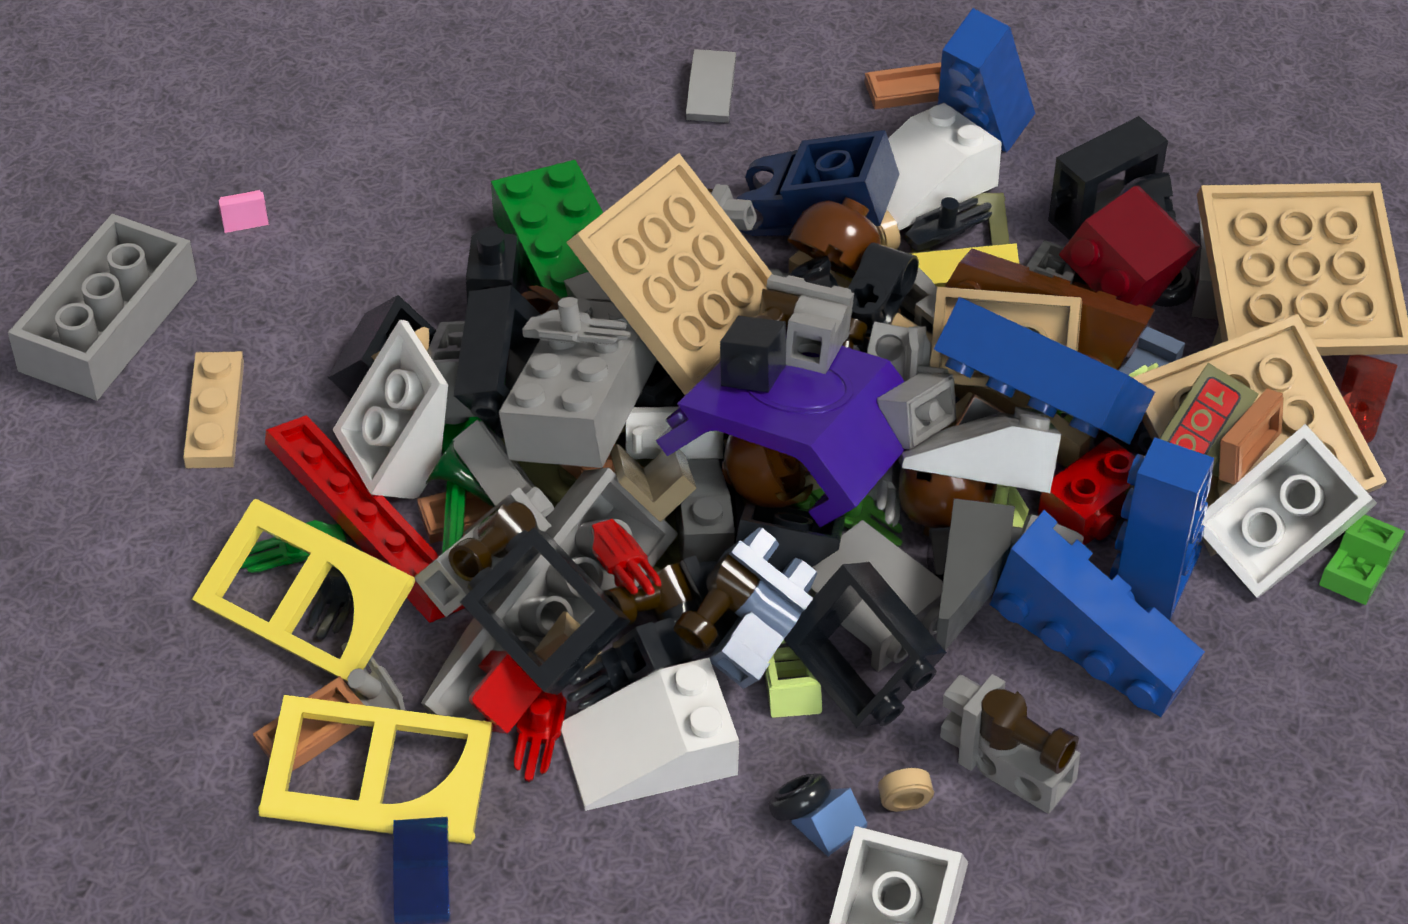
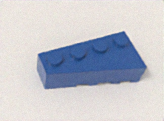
(985, 78)
(1044, 370)
(1163, 523)
(1093, 618)

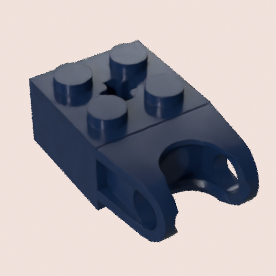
(820, 171)

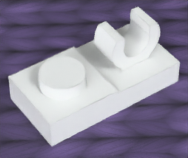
(649, 423)

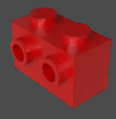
(1090, 491)

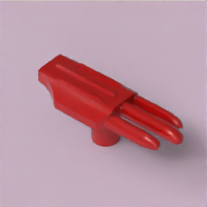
(620, 555)
(540, 725)

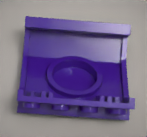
(816, 417)

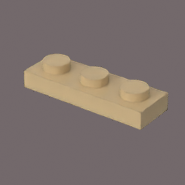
(214, 410)

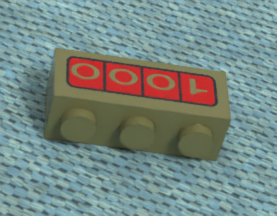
(1208, 413)

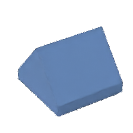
(833, 821)

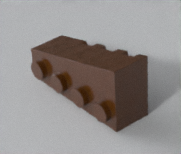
(1106, 324)

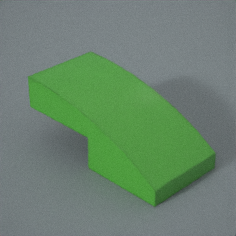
(1362, 559)

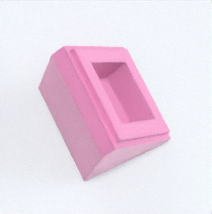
(243, 211)

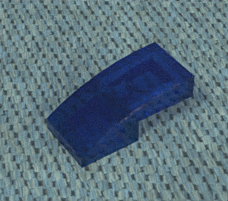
(421, 871)

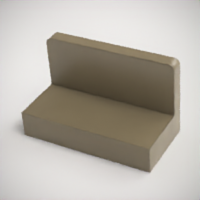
(657, 486)

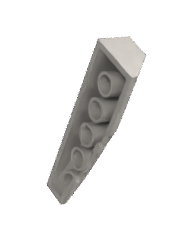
(539, 592)

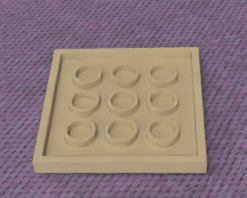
(1306, 254)
(674, 269)
(1275, 359)

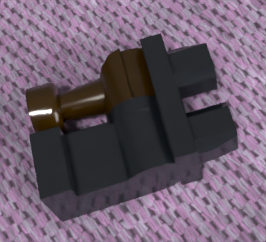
(660, 646)

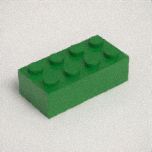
(544, 213)

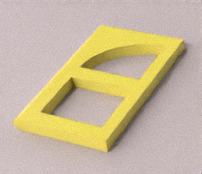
(375, 588)
(453, 798)

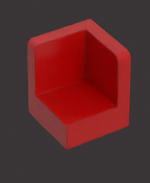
(504, 691)

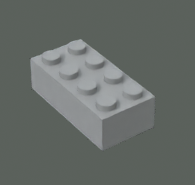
(103, 306)
(575, 396)

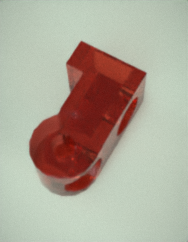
(1368, 389)

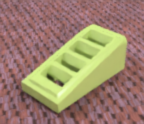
(791, 695)

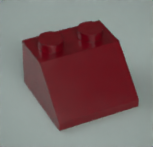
(1130, 249)

